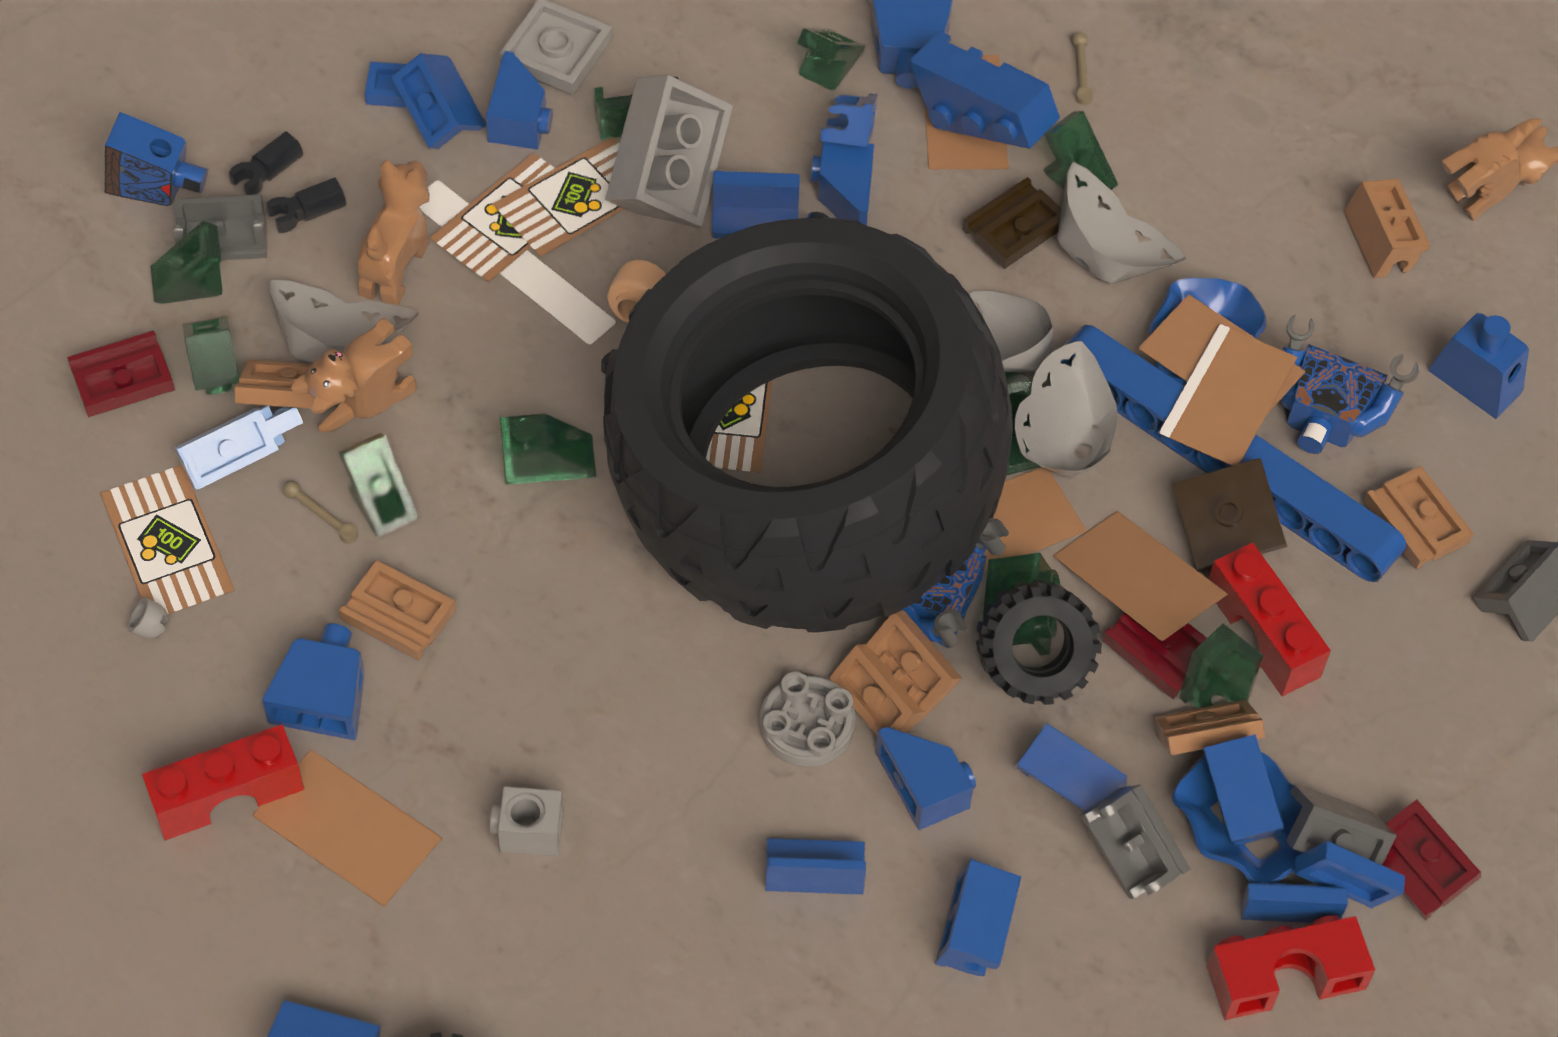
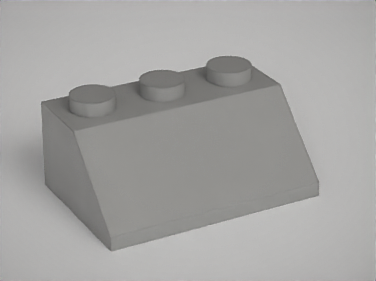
(669, 151)

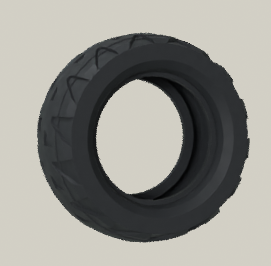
(782, 304)

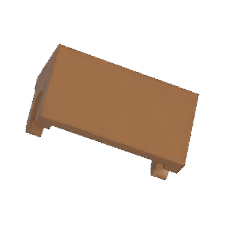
(1386, 226)

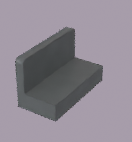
(1525, 588)
(1339, 823)

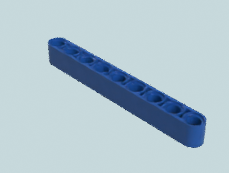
(1302, 499)

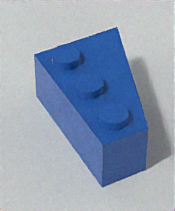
(981, 98)

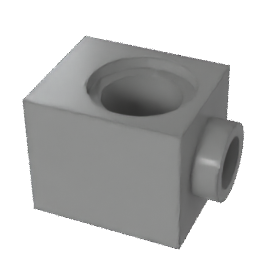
(538, 838)

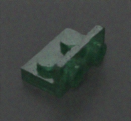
(1010, 570)

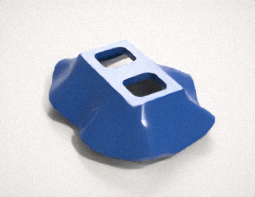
(1224, 297)
(1197, 795)

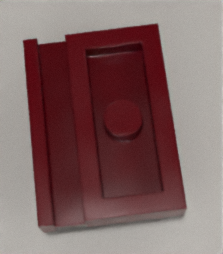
(121, 373)
(1158, 660)
(1428, 859)

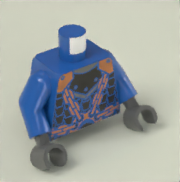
(1338, 395)
(944, 606)

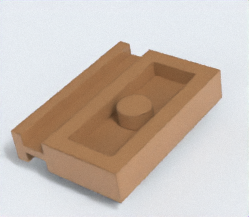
(271, 384)
(1421, 515)
(397, 610)
(1207, 726)

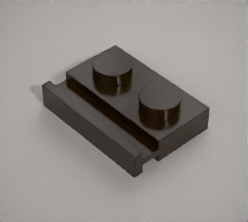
(1014, 223)

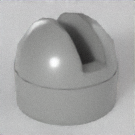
(147, 619)

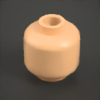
(630, 285)

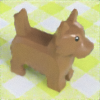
(1498, 163)
(395, 233)
(358, 377)

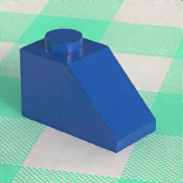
(517, 107)
(844, 179)
(925, 776)

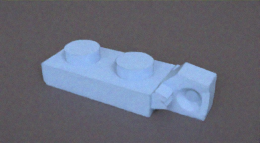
(235, 443)

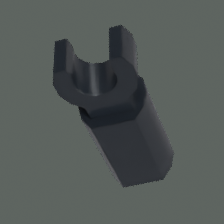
(267, 163)
(306, 204)

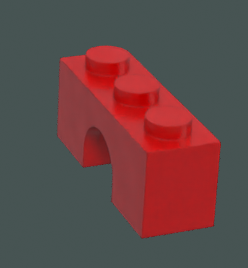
(1285, 635)
(251, 766)
(1327, 951)

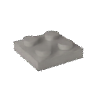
(558, 44)

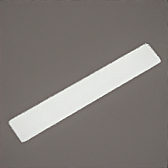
(532, 276)

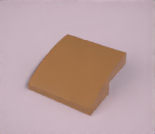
(896, 675)

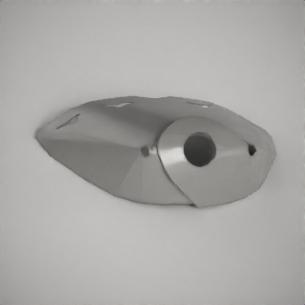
(1105, 238)
(1017, 329)
(314, 331)
(1065, 412)

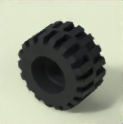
(1061, 674)

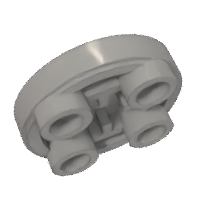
(807, 720)

